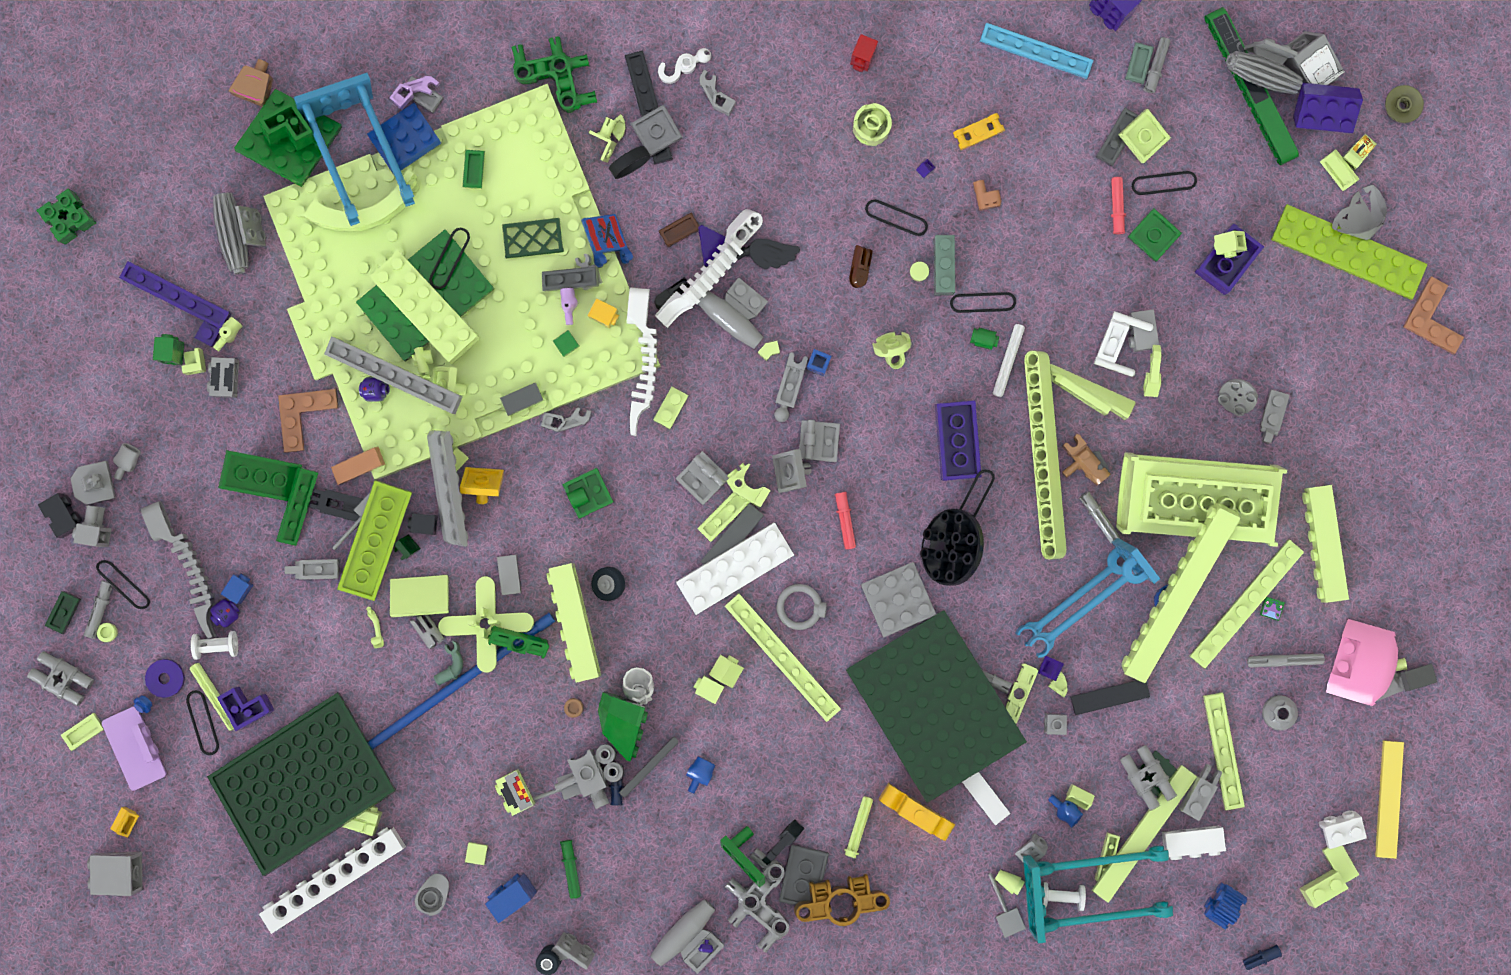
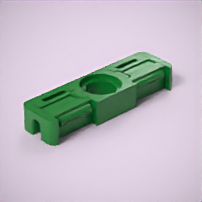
(506, 637)

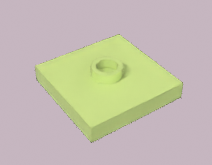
(1144, 136)

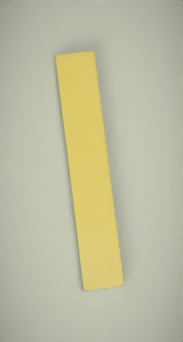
(1389, 799)

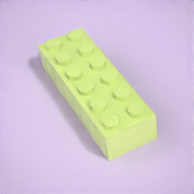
(425, 307)
(574, 621)

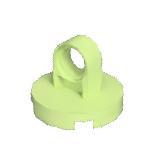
(892, 345)

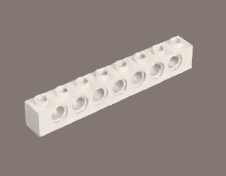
(275, 920)

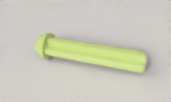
(858, 828)

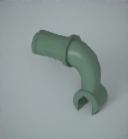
(454, 669)

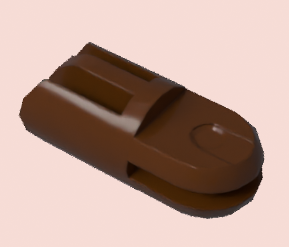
(860, 266)

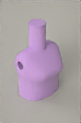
(568, 303)

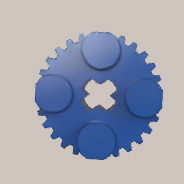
(1224, 906)

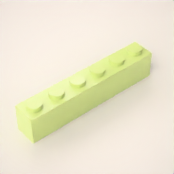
(1326, 544)

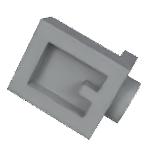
(1035, 847)

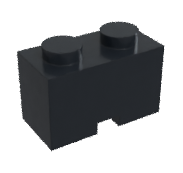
(61, 514)

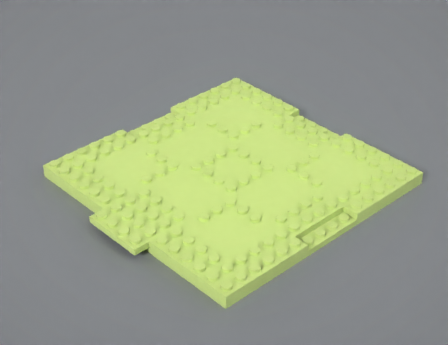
(526, 177)

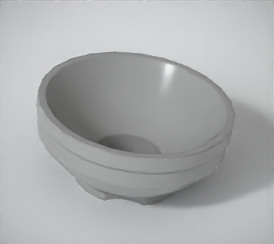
(1271, 708)

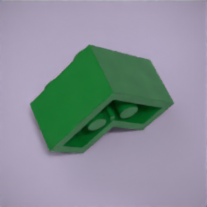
(287, 122)

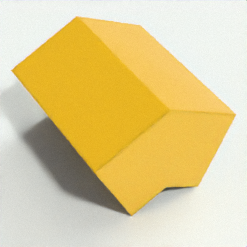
(124, 822)

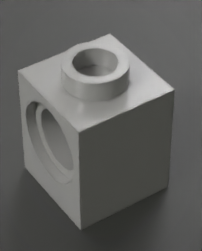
(1055, 724)

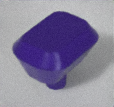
(705, 948)

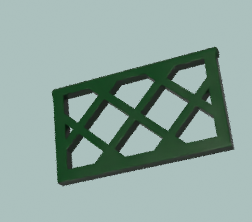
(541, 224)

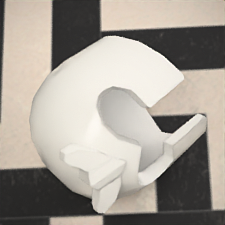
(638, 685)

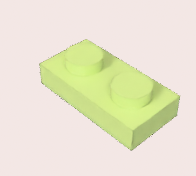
(670, 407)

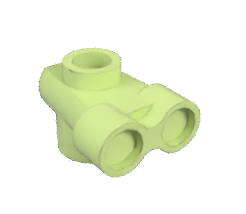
(422, 359)

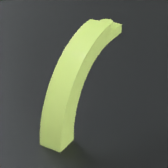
(368, 217)

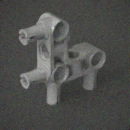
(760, 910)

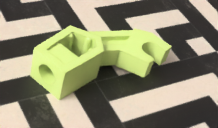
(1153, 379)

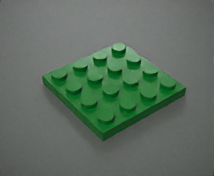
(282, 155)

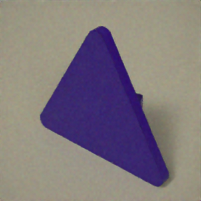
(709, 242)

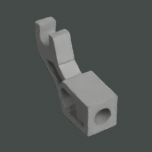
(712, 95)
(568, 423)

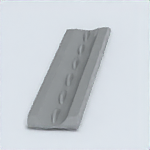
(447, 487)

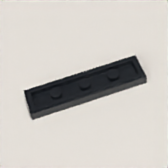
(1109, 696)

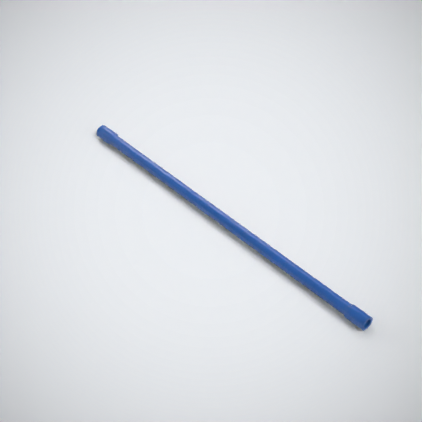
(539, 626)

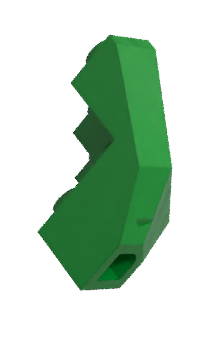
(621, 723)

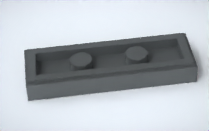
(1114, 144)
(570, 278)

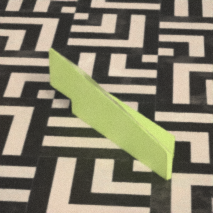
(1092, 394)

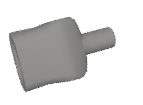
(126, 460)

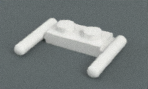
(1114, 340)

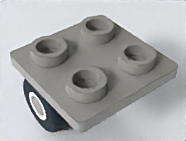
(565, 948)

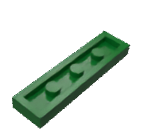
(297, 506)

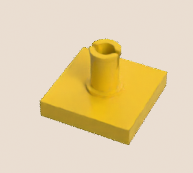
(482, 483)

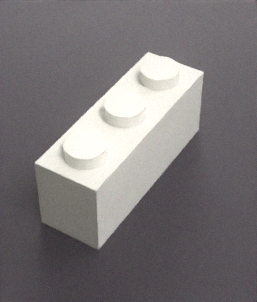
(1194, 842)

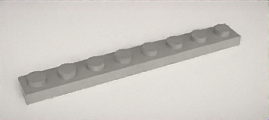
(393, 375)

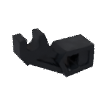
(787, 837)

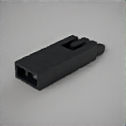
(324, 501)

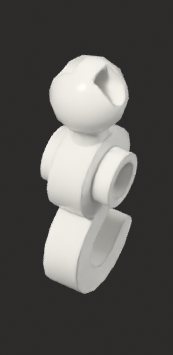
(686, 64)

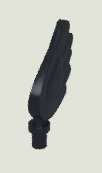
(769, 253)

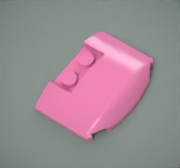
(1364, 663)

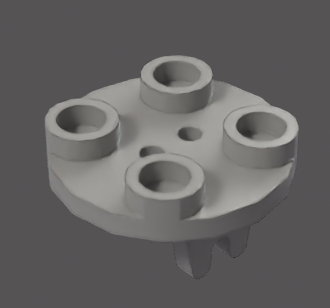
(1244, 402)

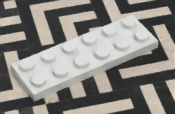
(735, 568)

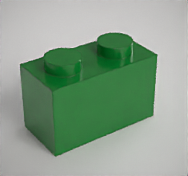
(168, 350)

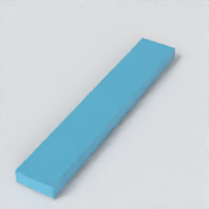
(1036, 50)

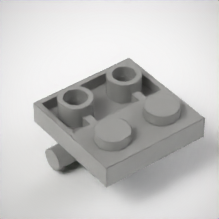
(819, 441)
(702, 478)

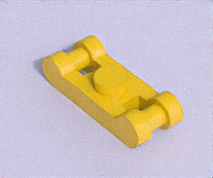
(979, 131)

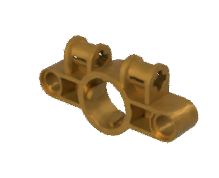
(822, 893)

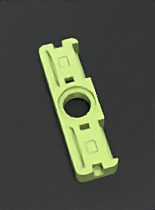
(1024, 681)

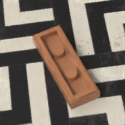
(358, 465)

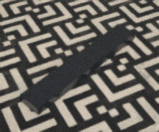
(644, 94)

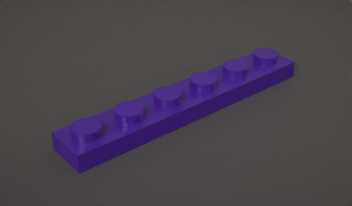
(174, 295)

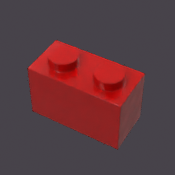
(863, 53)

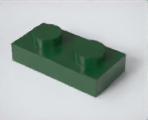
(62, 612)

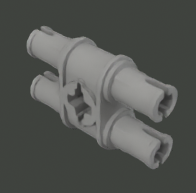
(69, 675)
(1151, 767)

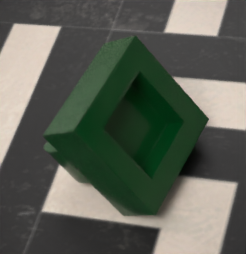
(406, 546)

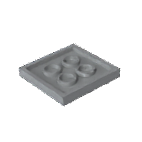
(898, 599)

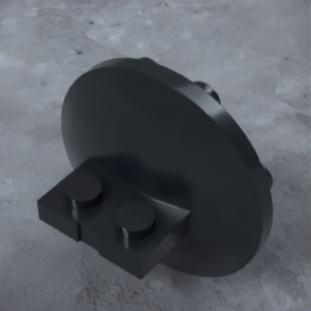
(954, 547)

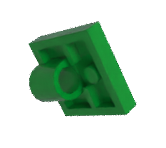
(588, 493)

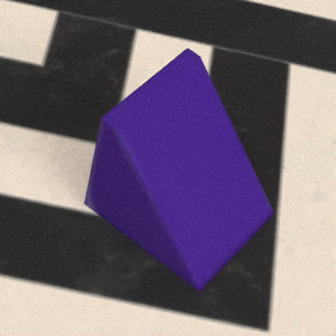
(924, 169)

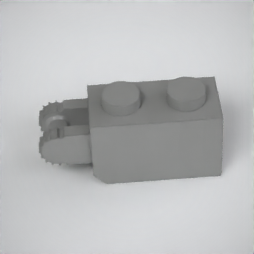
(1200, 794)

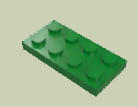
(257, 475)

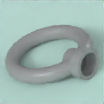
(819, 607)

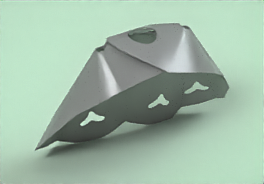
(1360, 220)

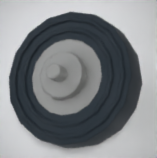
(608, 583)

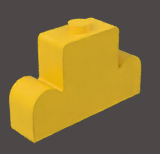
(916, 812)

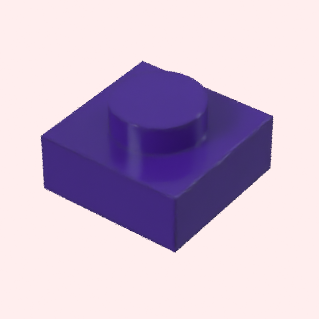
(207, 334)
(1050, 668)

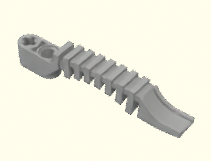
(159, 528)

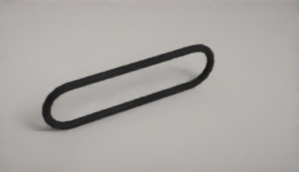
(1162, 175)
(894, 225)
(442, 254)
(983, 310)
(985, 494)
(127, 579)
(210, 721)

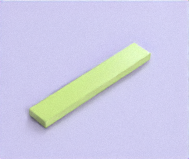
(1223, 751)

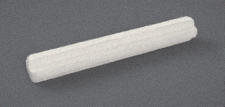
(1008, 360)

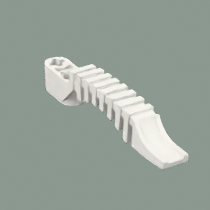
(748, 223)
(638, 315)

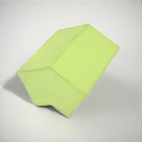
(1080, 797)

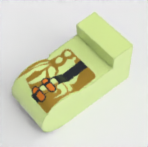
(1359, 151)

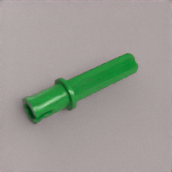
(570, 869)

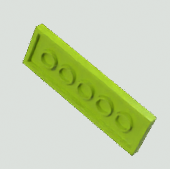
(374, 540)

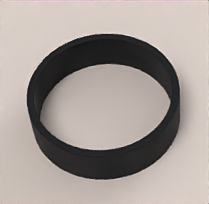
(629, 162)

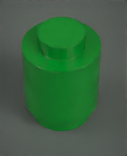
(984, 338)

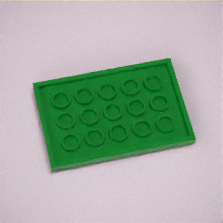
(462, 292)

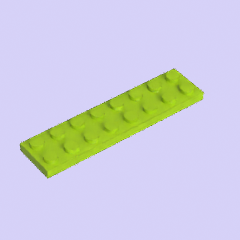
(1349, 253)

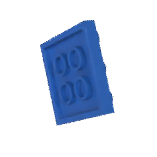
(407, 136)

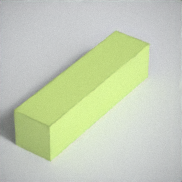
(1109, 849)

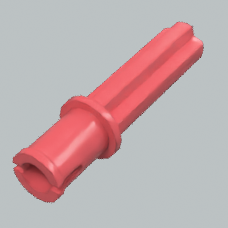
(1118, 205)
(845, 520)

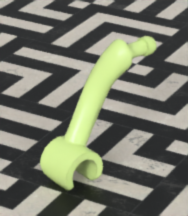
(378, 640)

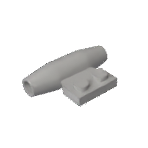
(735, 311)
(687, 937)

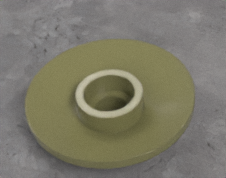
(1410, 97)

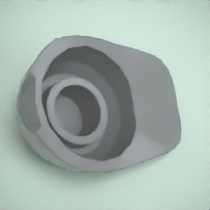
(432, 895)

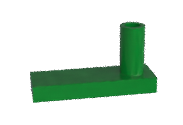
(731, 848)

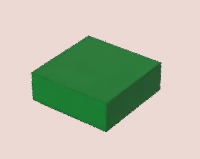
(566, 343)

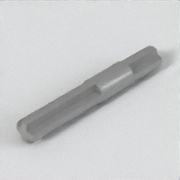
(1285, 660)

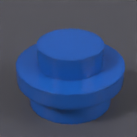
(142, 704)

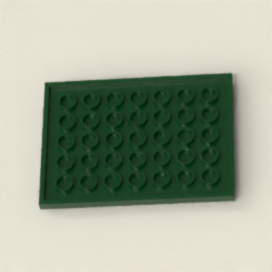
(936, 706)
(301, 784)

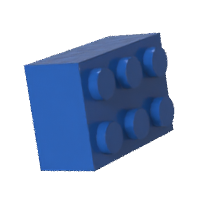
(511, 897)

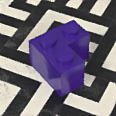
(240, 711)

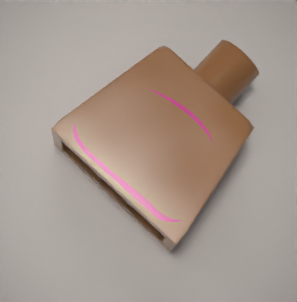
(253, 84)

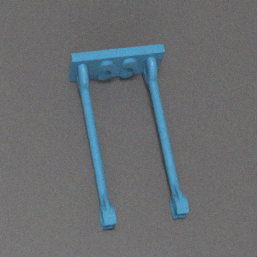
(343, 96)
(1133, 563)

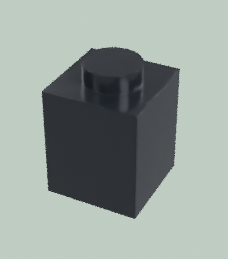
(423, 524)

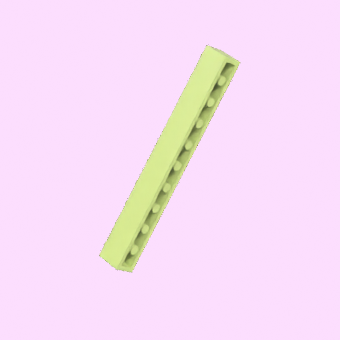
(1180, 592)

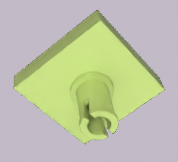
(447, 378)

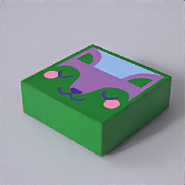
(1272, 608)

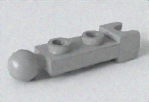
(789, 387)

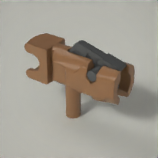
(1089, 461)

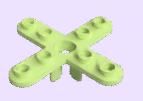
(471, 623)

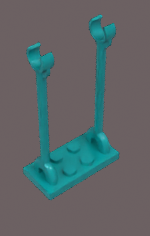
(1037, 919)

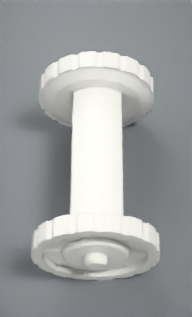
(214, 645)
(1065, 896)

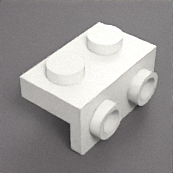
(1343, 829)

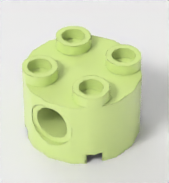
(872, 124)

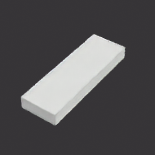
(986, 798)

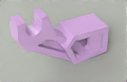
(414, 86)

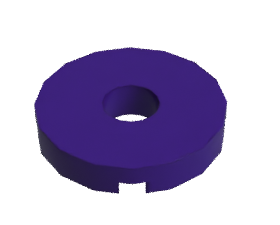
(153, 680)

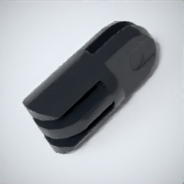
(661, 298)

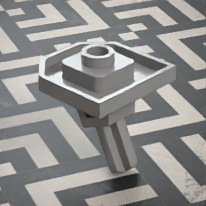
(93, 483)

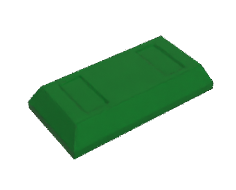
(473, 169)

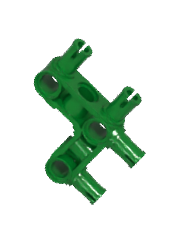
(545, 68)

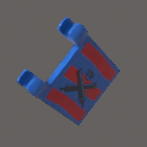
(605, 237)

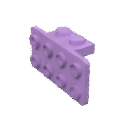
(134, 748)

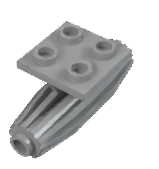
(1266, 66)
(235, 230)

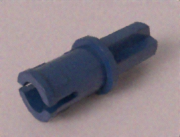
(616, 787)
(1262, 957)

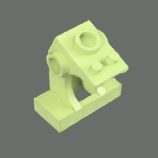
(755, 496)

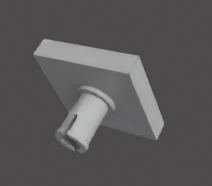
(790, 471)

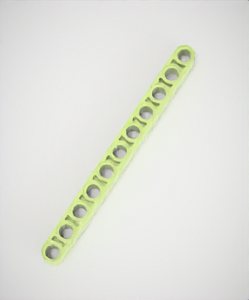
(1044, 464)

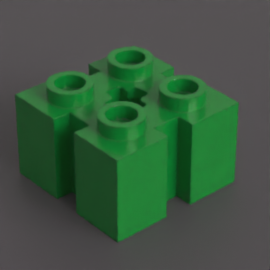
(70, 206)

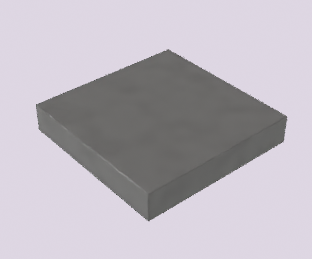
(656, 130)

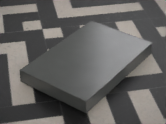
(802, 867)

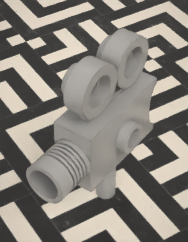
(590, 775)

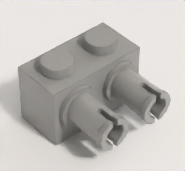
(92, 531)

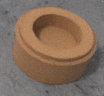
(573, 707)

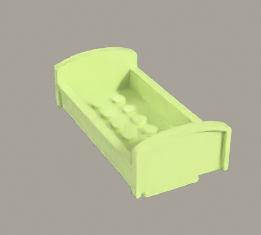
(1176, 494)

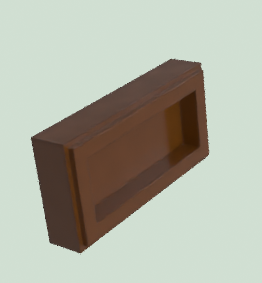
(679, 230)

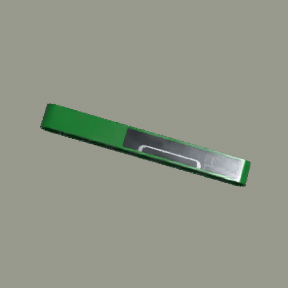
(1255, 96)

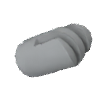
(429, 633)

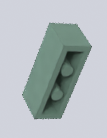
(944, 264)

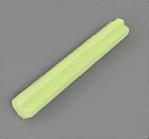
(210, 692)

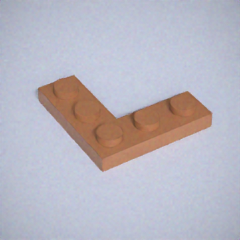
(1420, 319)
(290, 413)

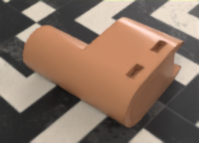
(985, 199)

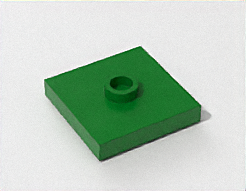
(1154, 235)

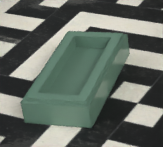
(1139, 63)

